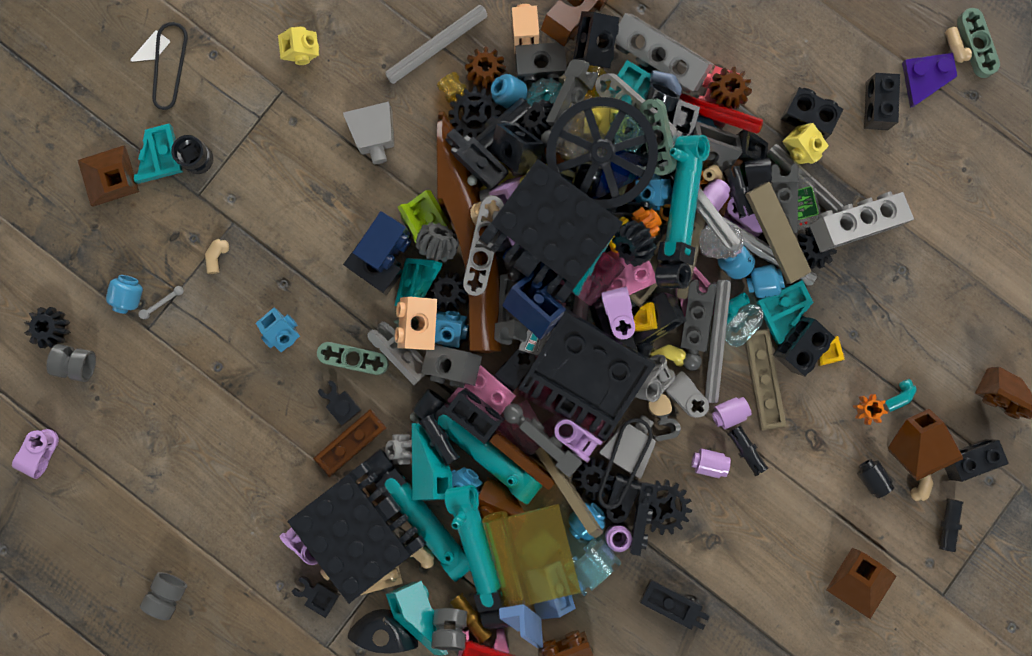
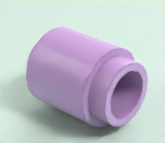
(717, 193)
(731, 412)
(710, 463)
(622, 544)

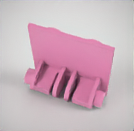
(633, 277)
(489, 390)

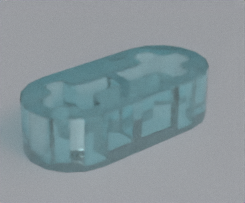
(740, 321)

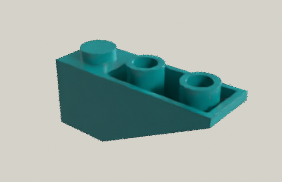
(429, 471)
(414, 612)

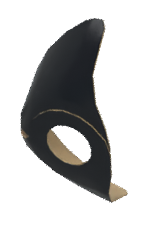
(364, 629)

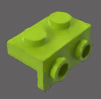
(421, 212)

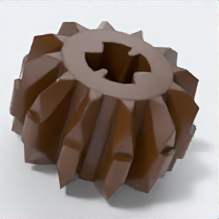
(476, 64)
(738, 84)

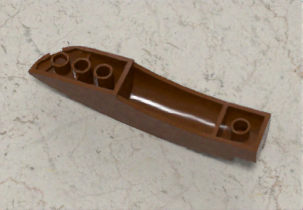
(458, 198)

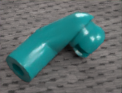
(735, 304)
(905, 396)

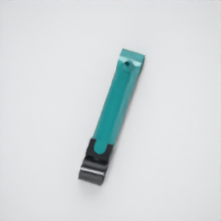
(677, 251)
(489, 456)
(464, 505)
(419, 515)

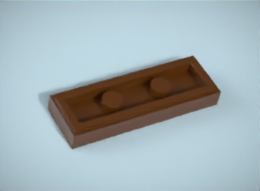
(350, 443)
(522, 460)

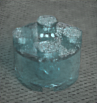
(594, 564)

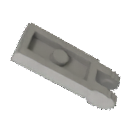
(406, 360)

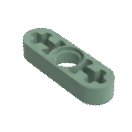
(983, 33)
(665, 128)
(337, 348)

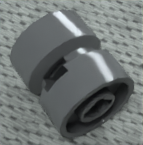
(67, 361)
(161, 600)
(448, 638)

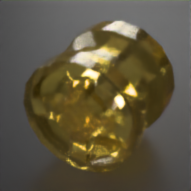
(451, 86)

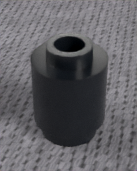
(875, 478)

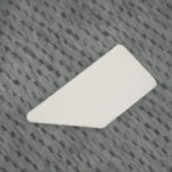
(148, 49)

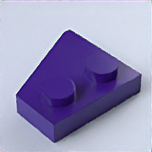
(927, 75)

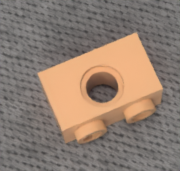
(525, 25)
(425, 311)

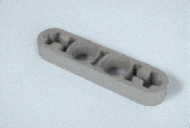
(617, 84)
(478, 246)

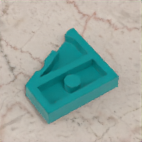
(785, 310)

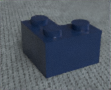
(382, 241)
(534, 305)

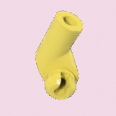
(671, 352)

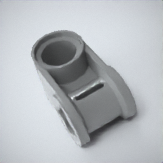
(657, 380)
(684, 392)

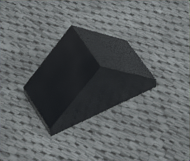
(752, 146)

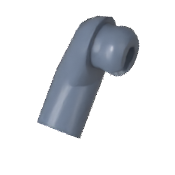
(667, 80)

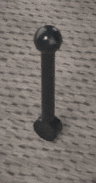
(645, 205)

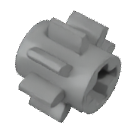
(399, 449)

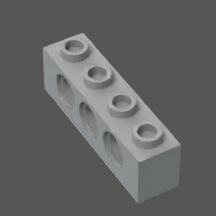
(697, 66)
(861, 221)

